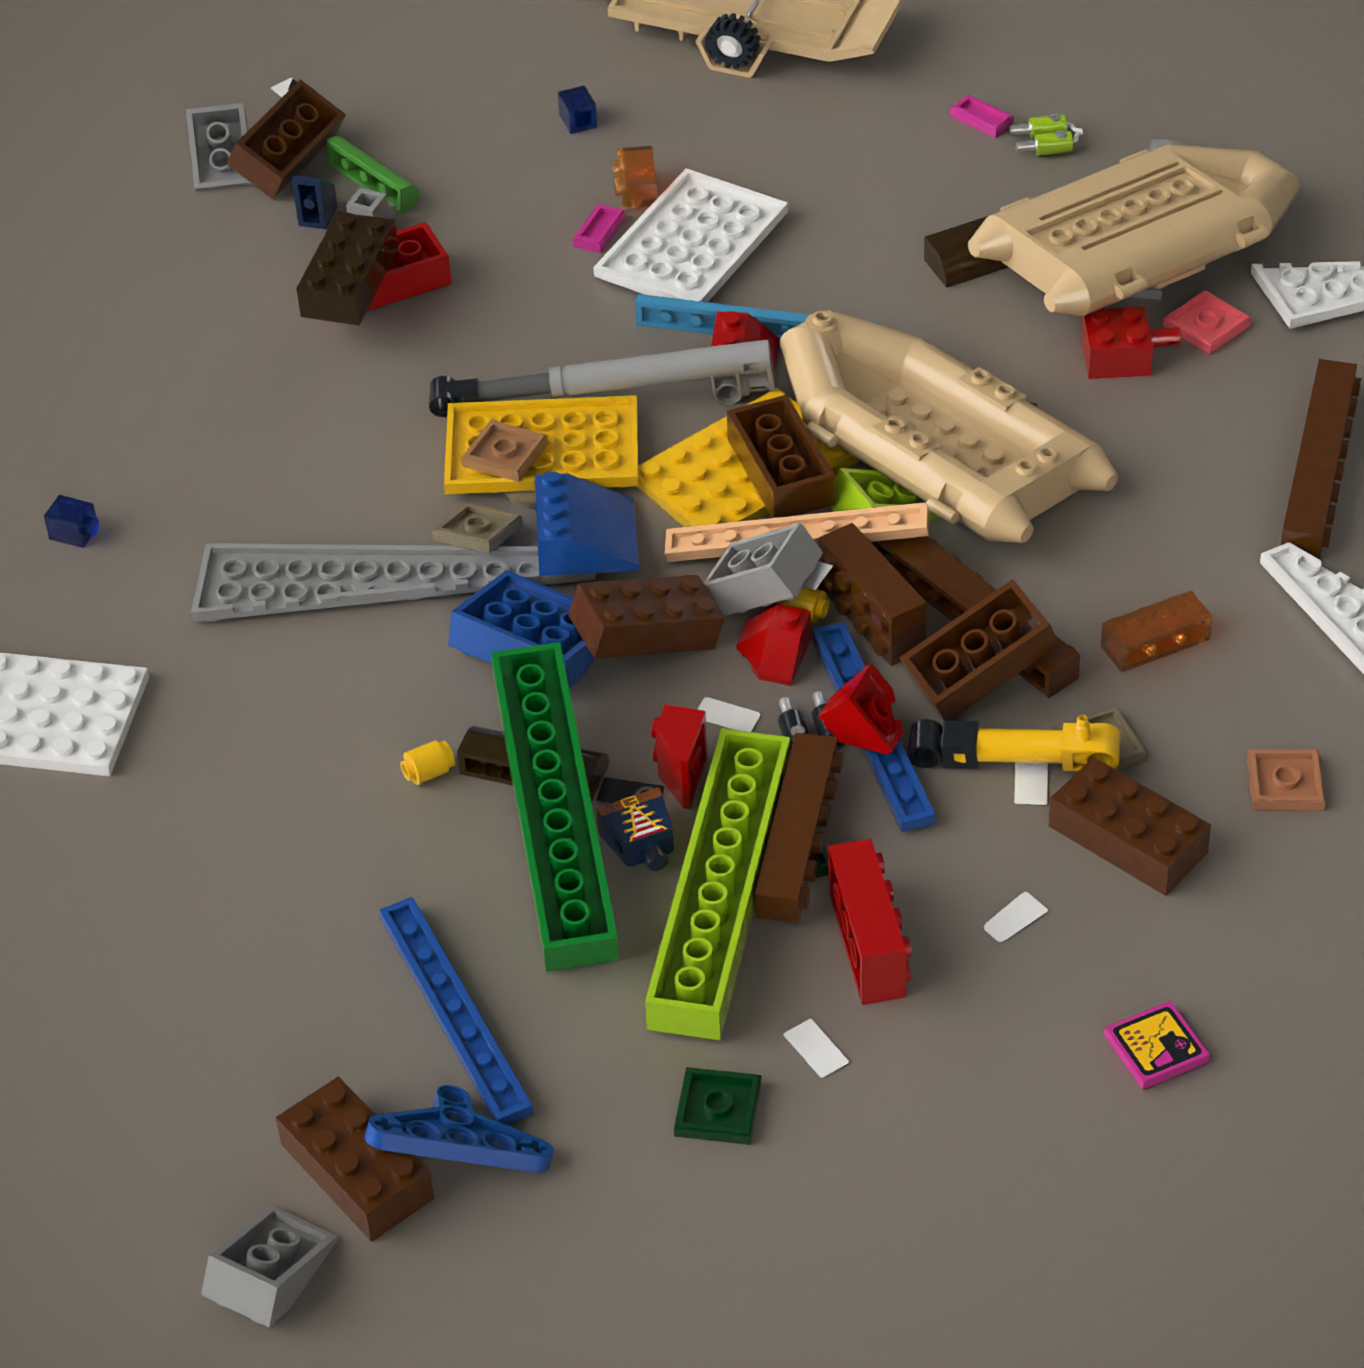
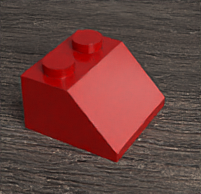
(742, 327)
(680, 750)

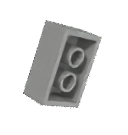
(763, 569)

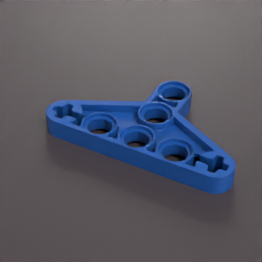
(458, 1134)

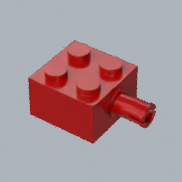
(1122, 342)

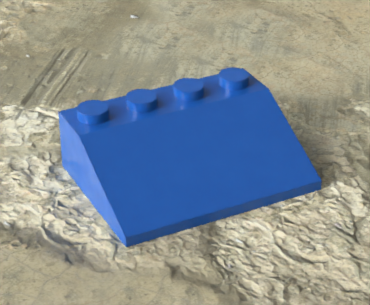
(583, 527)
(518, 614)

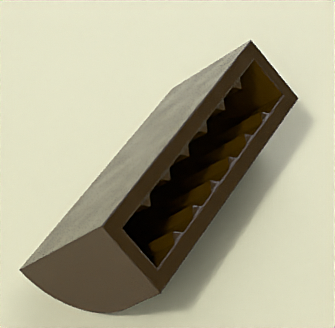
(950, 258)
(485, 757)

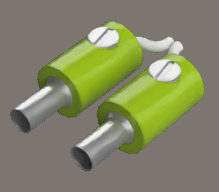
(1048, 133)

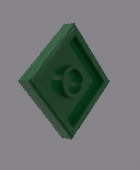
(718, 1106)

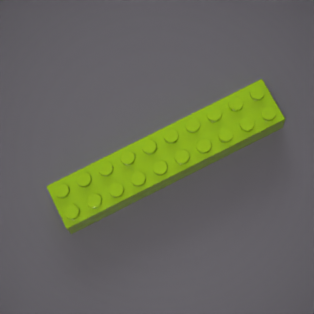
(717, 887)

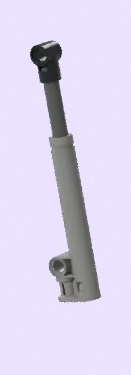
(732, 368)

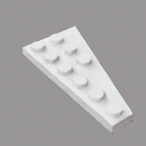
(1324, 596)

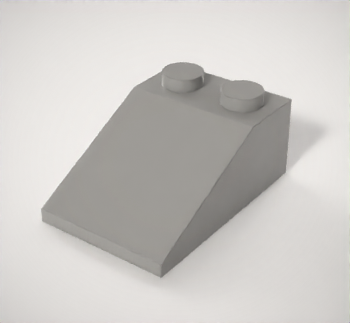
(211, 139)
(266, 1265)

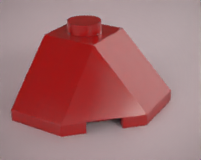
(776, 643)
(863, 713)

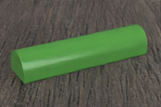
(371, 173)

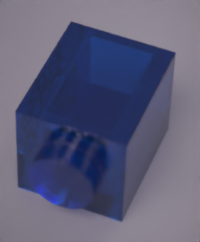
(577, 109)
(71, 521)

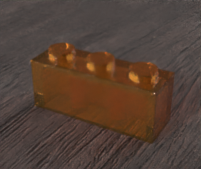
(1156, 631)

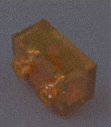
(635, 176)

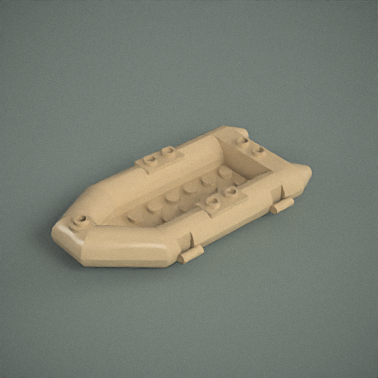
(1138, 223)
(937, 425)

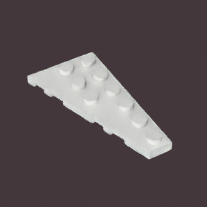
(1314, 291)

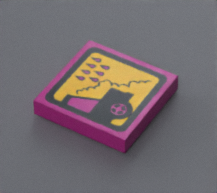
(1156, 1045)

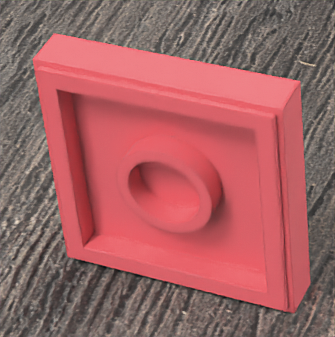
(1208, 321)

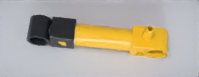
(965, 744)

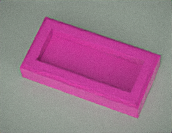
(981, 116)
(599, 228)

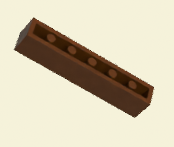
(797, 828)

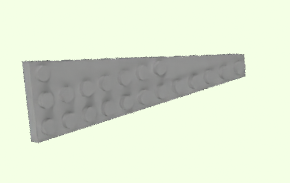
(302, 577)

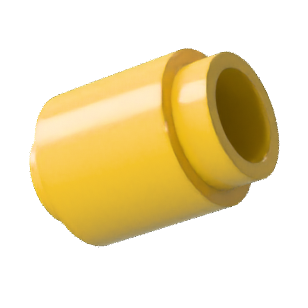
(810, 600)
(427, 761)

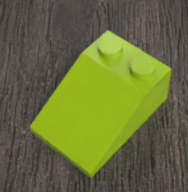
(870, 489)

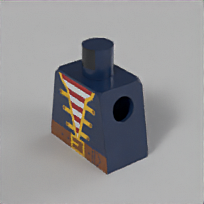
(638, 829)

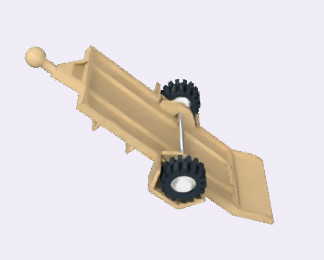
(740, 32)

